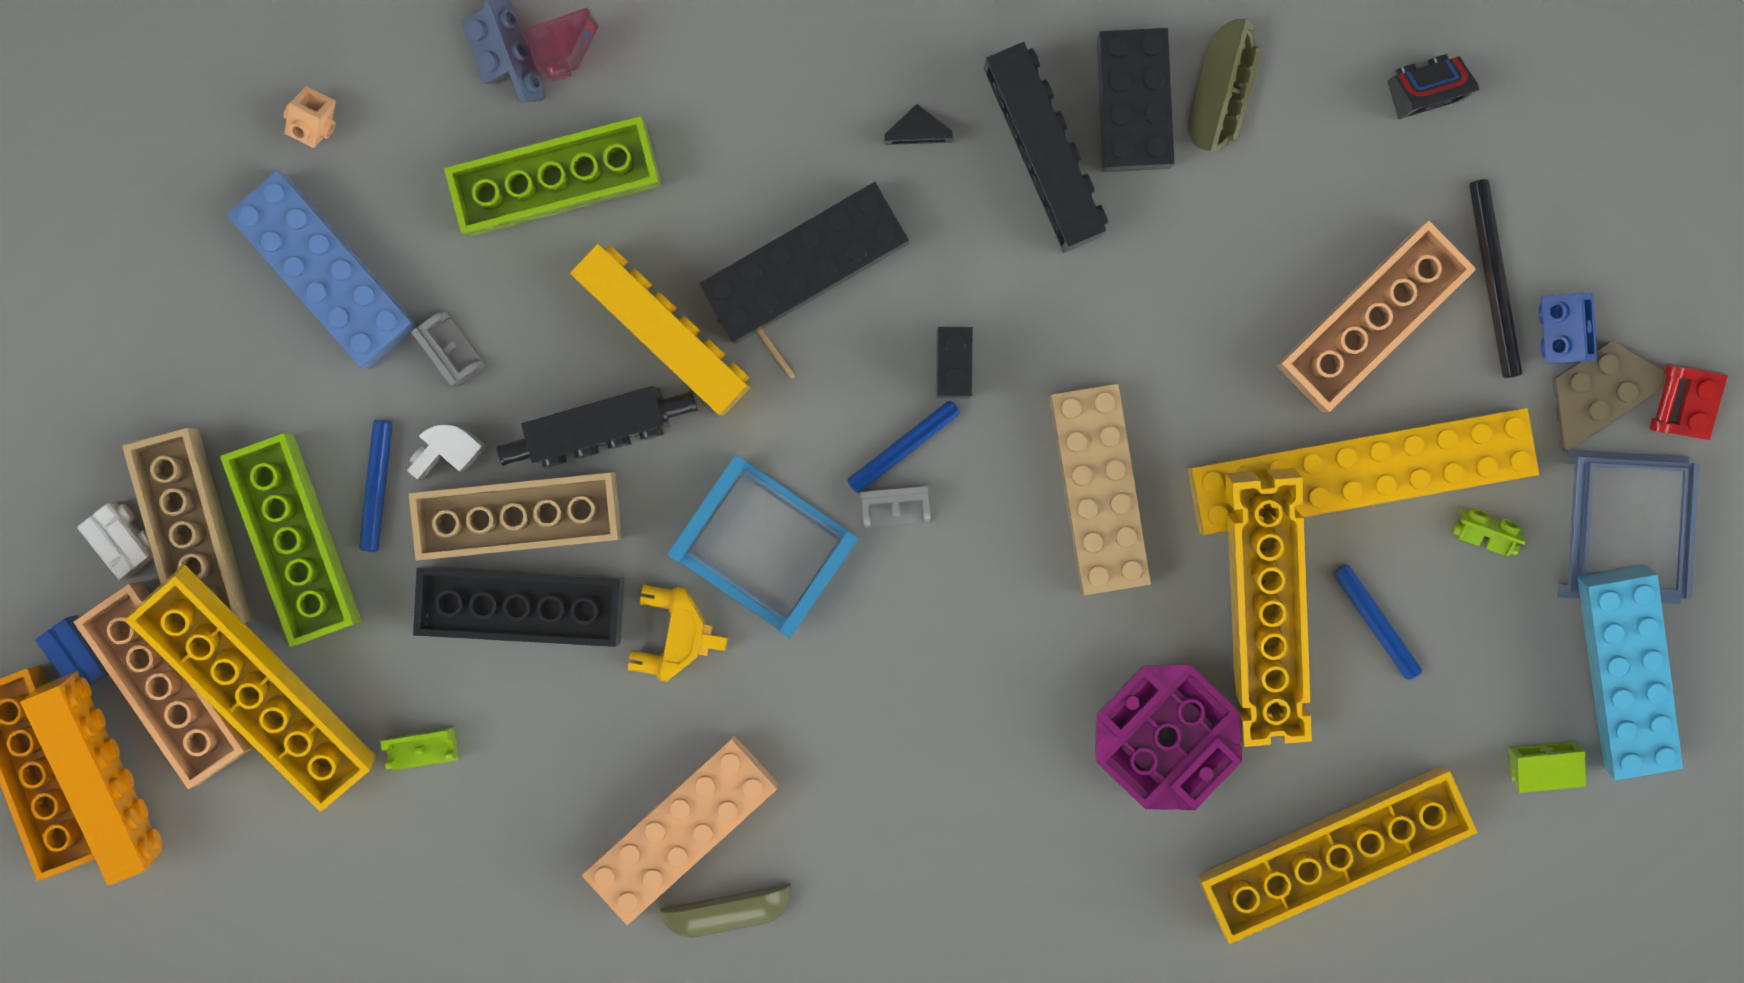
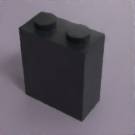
(954, 362)

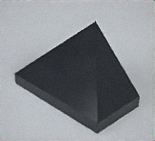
(918, 128)

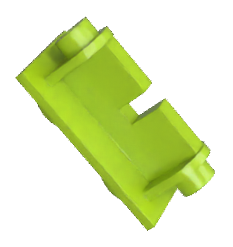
(1503, 535)

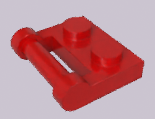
(1698, 404)

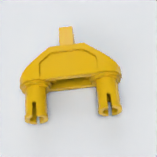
(686, 636)

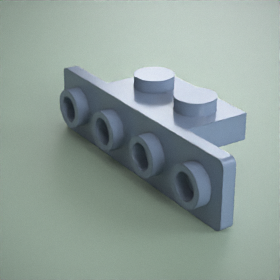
(502, 50)

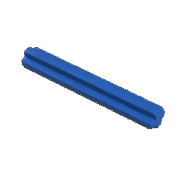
(903, 446)
(375, 485)
(1377, 622)

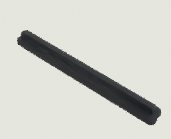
(1495, 278)

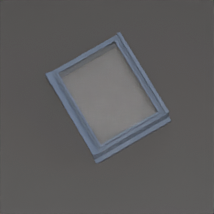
(1632, 515)

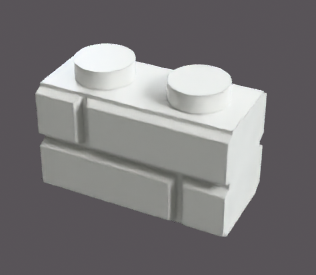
(117, 539)

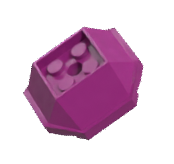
(1190, 765)

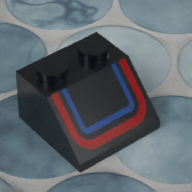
(1431, 86)

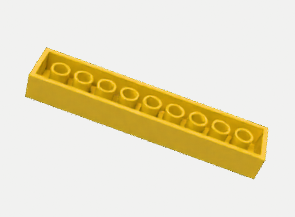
(1382, 466)

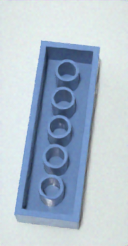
(322, 270)

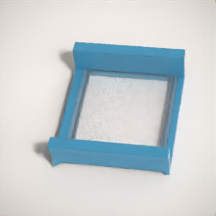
(763, 546)

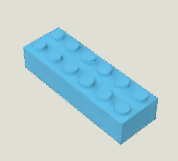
(1630, 672)

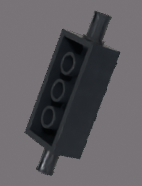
(595, 425)

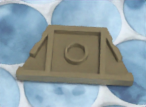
(1602, 391)

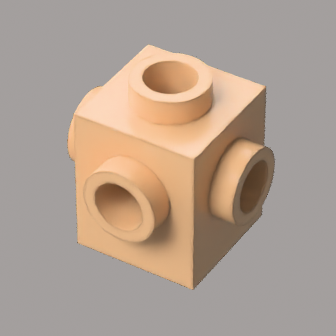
(310, 117)

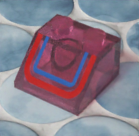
(561, 43)

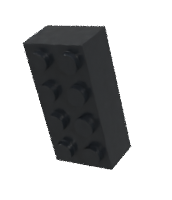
(1135, 100)

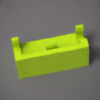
(420, 748)
(1547, 766)

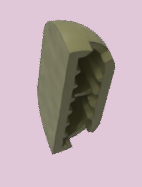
(1224, 86)
(727, 912)

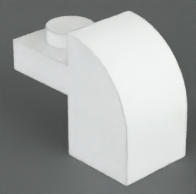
(447, 442)

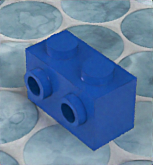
(1568, 328)

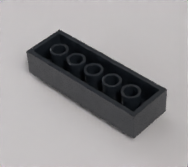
(1043, 146)
(804, 263)
(518, 606)

